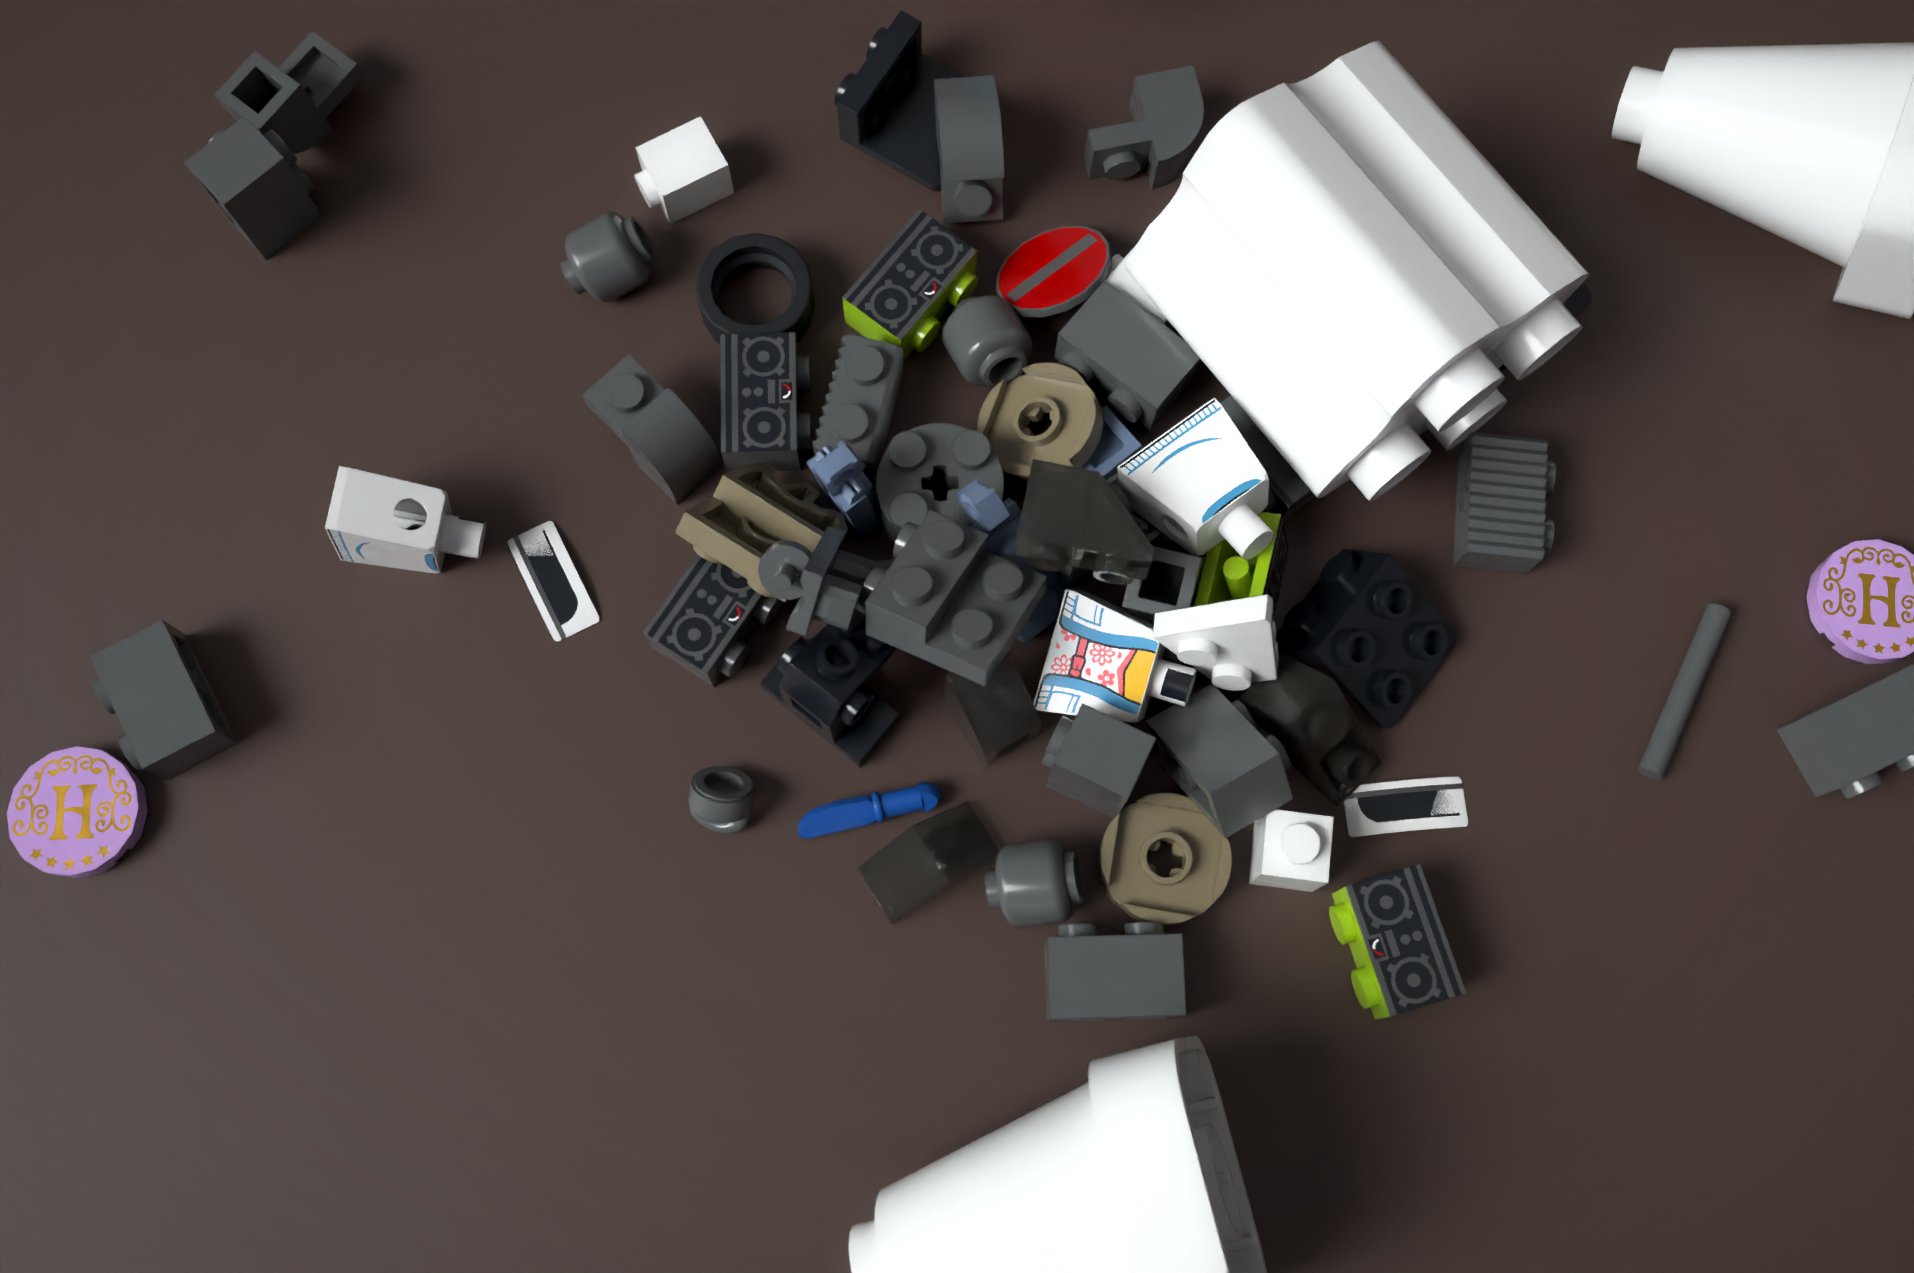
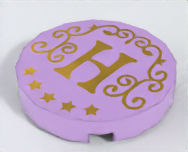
(1865, 601)
(76, 812)

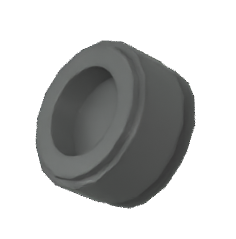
(721, 798)

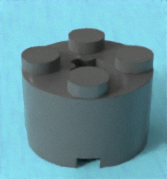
(929, 460)

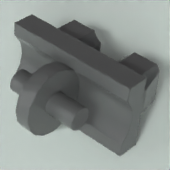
(824, 580)

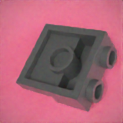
(950, 598)

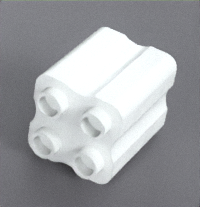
(1356, 272)

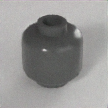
(608, 257)
(987, 340)
(1036, 883)

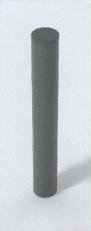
(1684, 691)

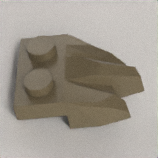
(751, 515)

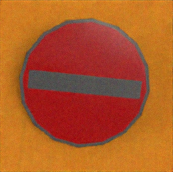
(1054, 270)

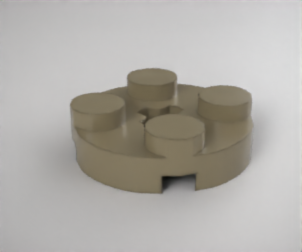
(1043, 389)
(1134, 882)

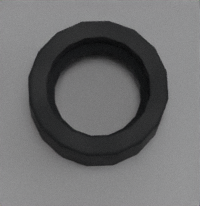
(750, 252)

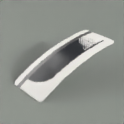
(553, 581)
(1406, 806)

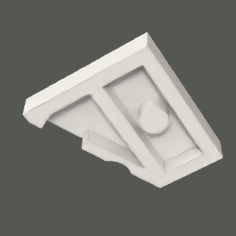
(1224, 640)

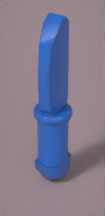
(864, 810)

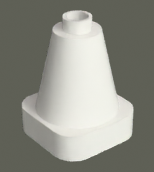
(1795, 144)
(1095, 1182)

